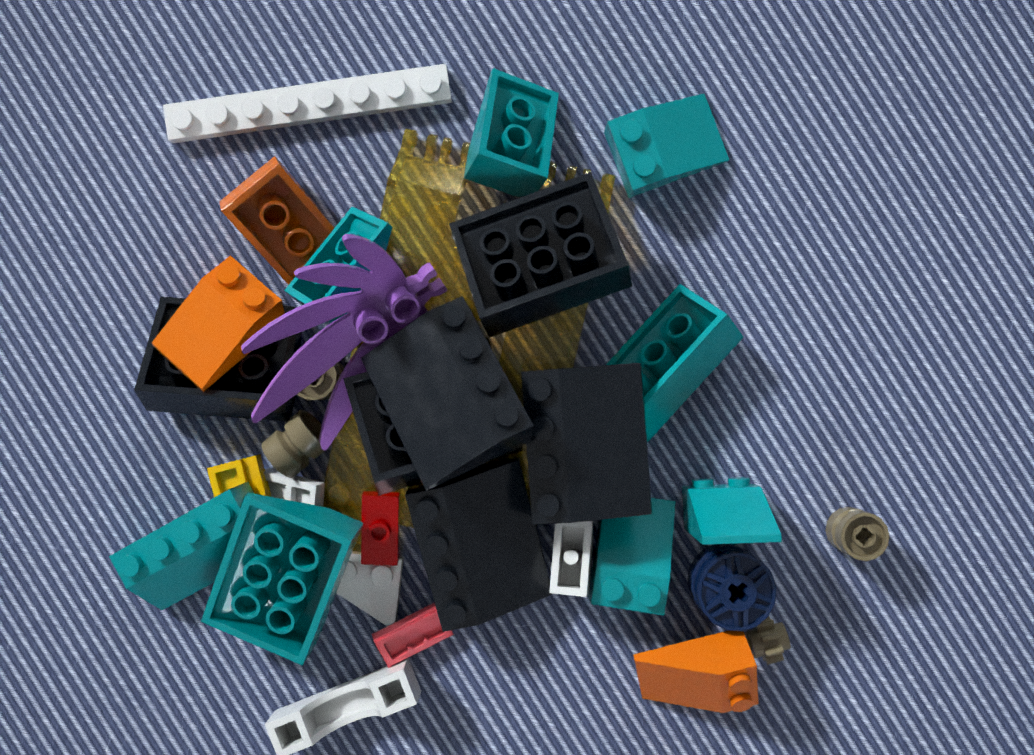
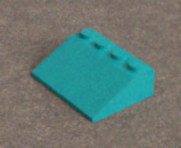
(281, 574)

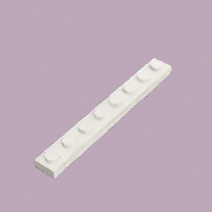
(307, 103)

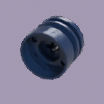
(725, 565)

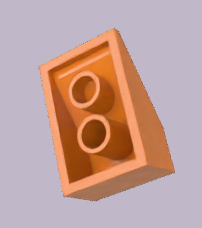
(277, 218)
(215, 322)
(701, 673)

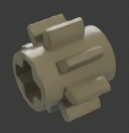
(768, 641)

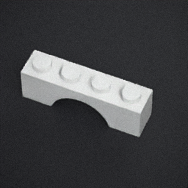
(369, 695)

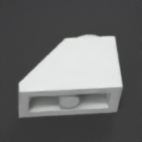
(572, 559)

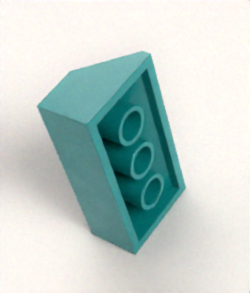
(677, 352)
(182, 553)

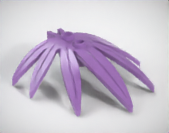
(374, 315)

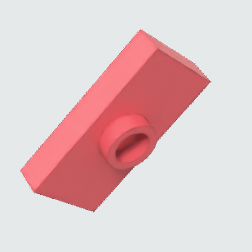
(410, 635)

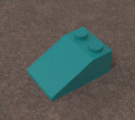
(512, 136)
(664, 143)
(334, 251)
(728, 512)
(634, 560)

